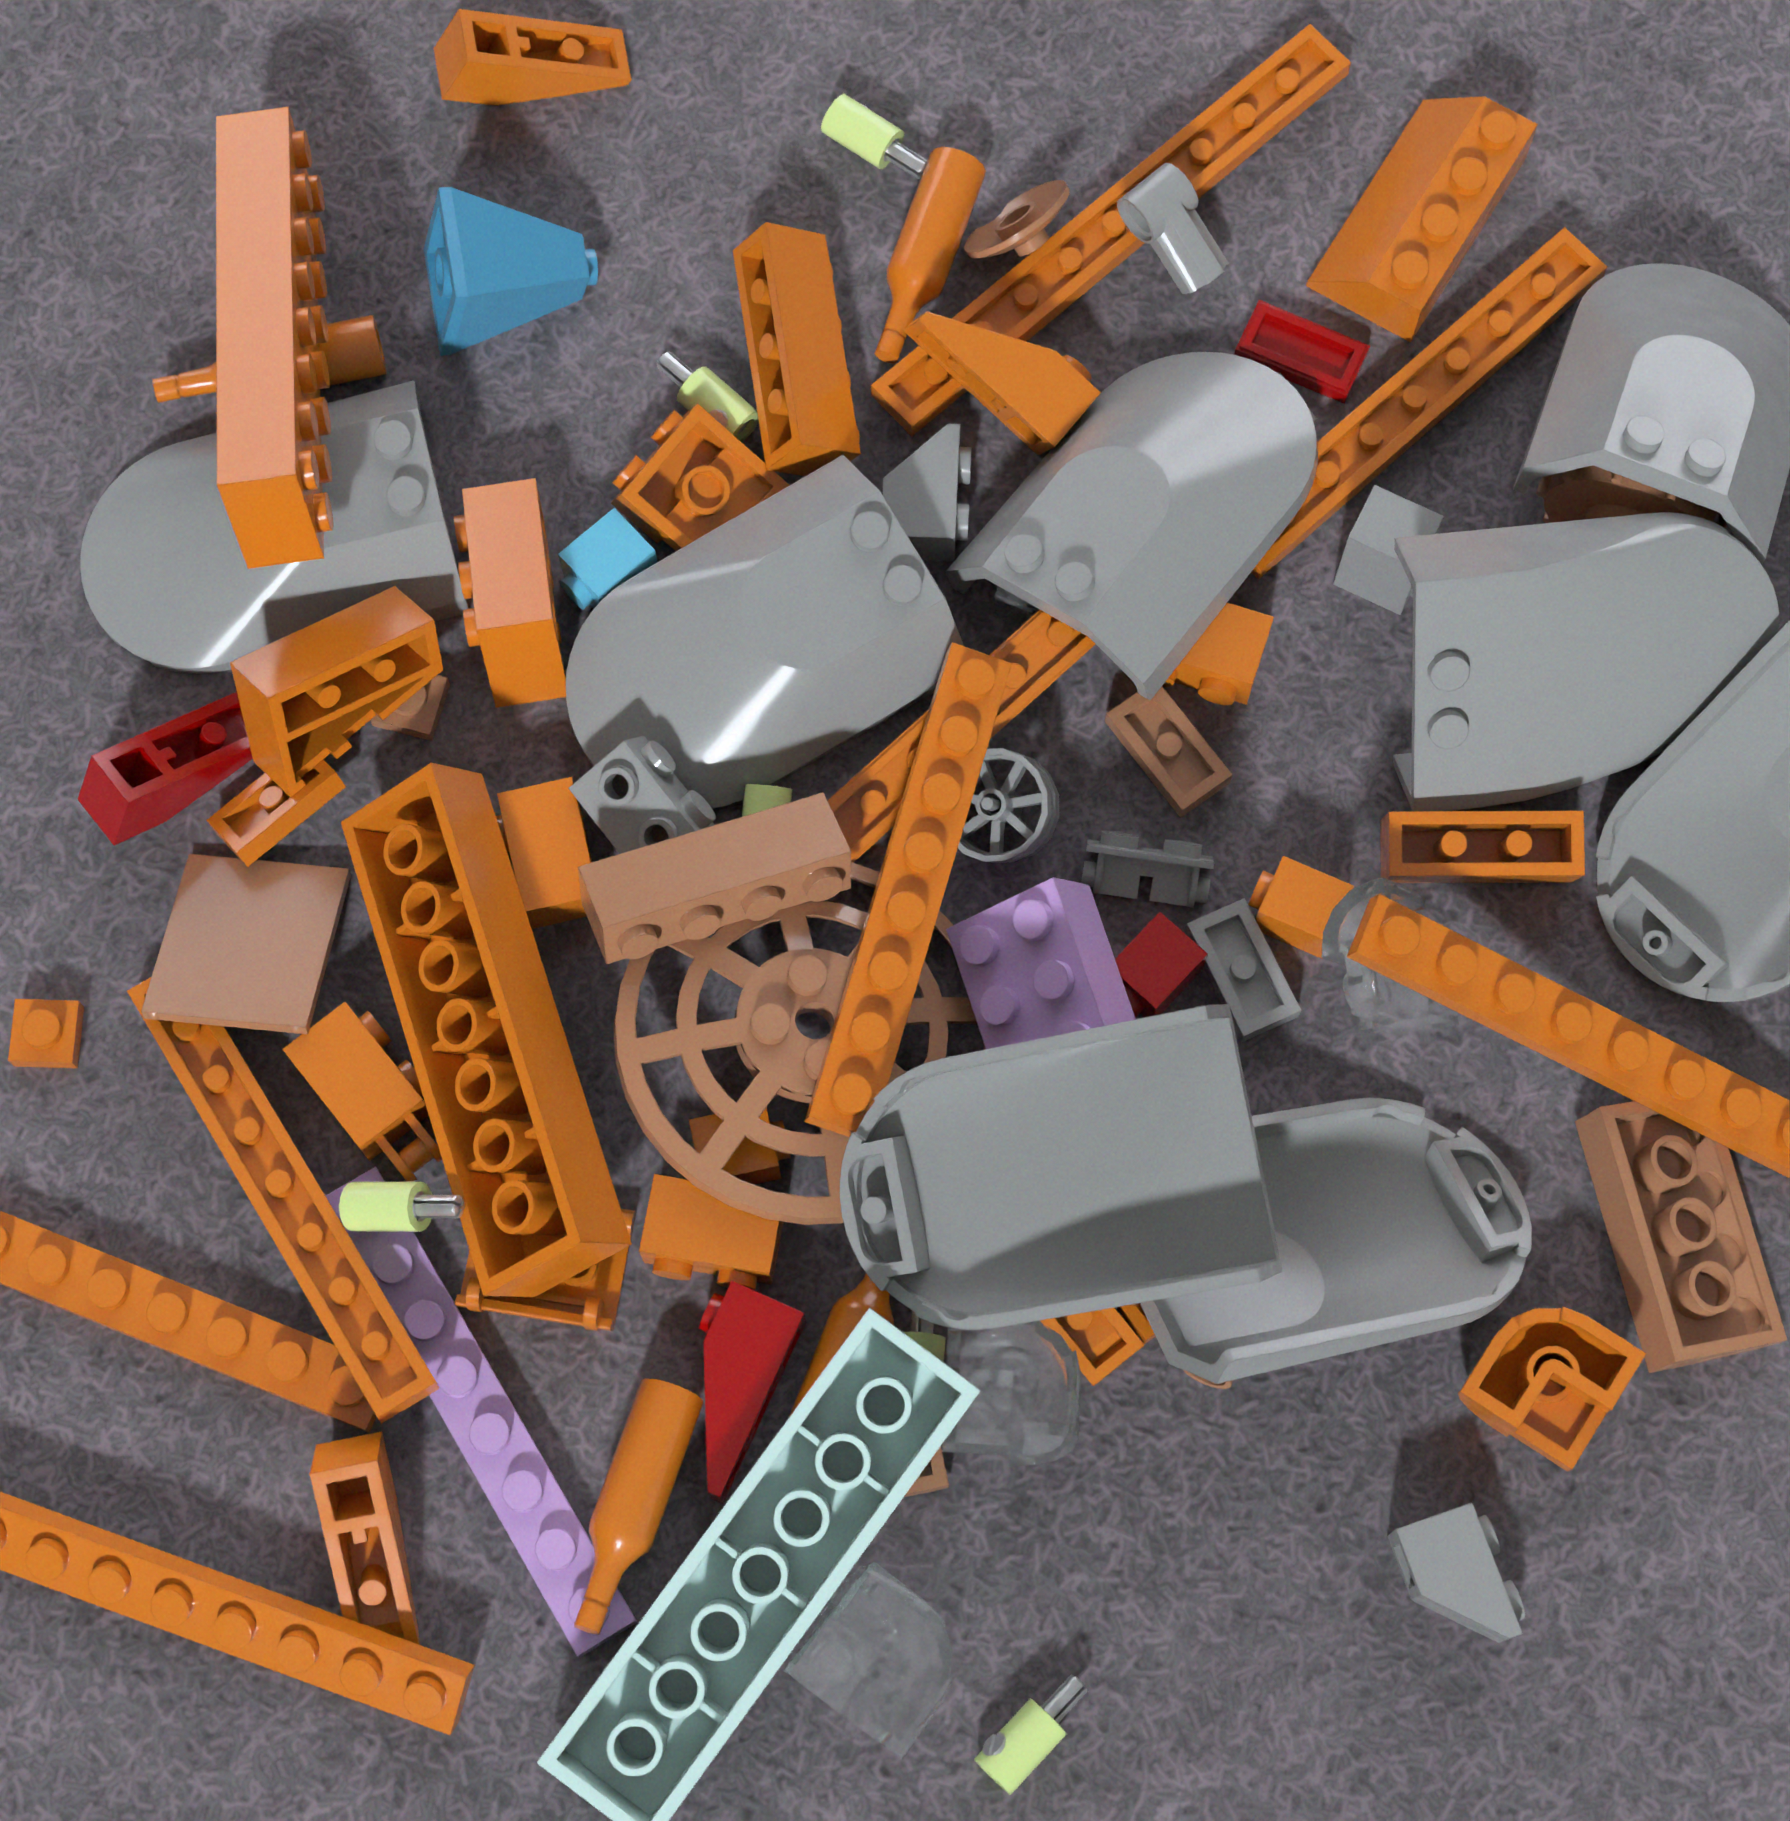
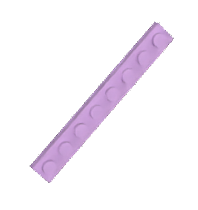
(489, 1430)

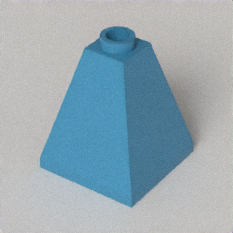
(498, 268)

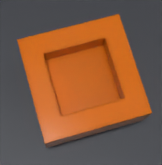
(46, 1033)

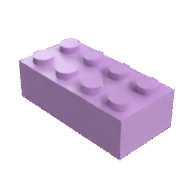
(1039, 965)

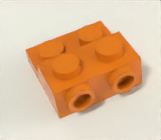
(692, 480)

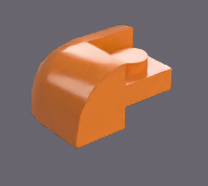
(1550, 1380)

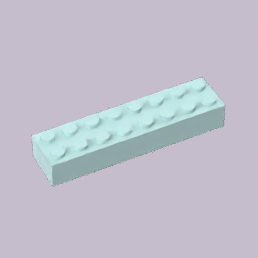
(759, 1575)

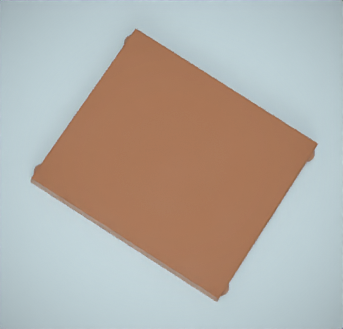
(247, 944)

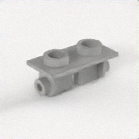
(1172, 869)

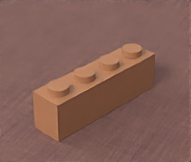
(715, 878)

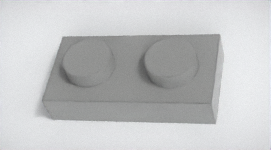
(1243, 970)

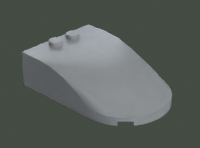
(1569, 649)
(1063, 1175)

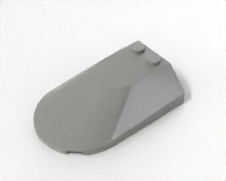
(1675, 389)
(1154, 507)
(174, 579)
(764, 639)
(1702, 846)
(1378, 1240)

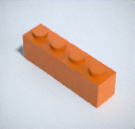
(795, 349)

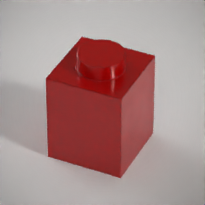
(1158, 966)

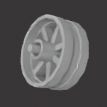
(1005, 807)

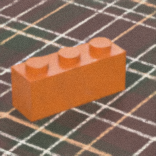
(1482, 846)

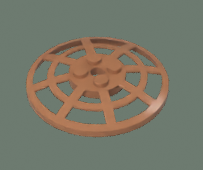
(768, 1045)

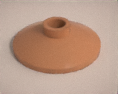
(1020, 223)

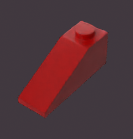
(164, 769)
(743, 1363)

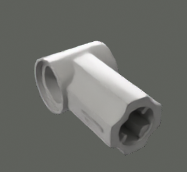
(1165, 217)

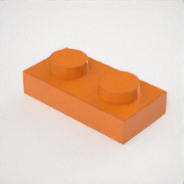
(266, 814)

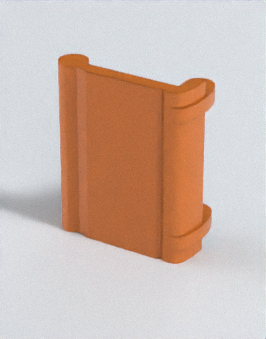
(583, 1300)

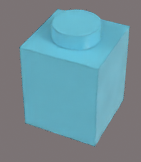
(603, 559)

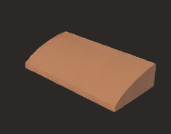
(1679, 1237)

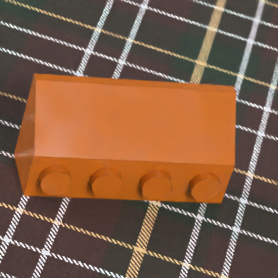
(1423, 211)

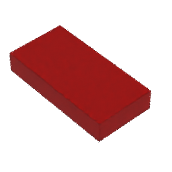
(1303, 351)

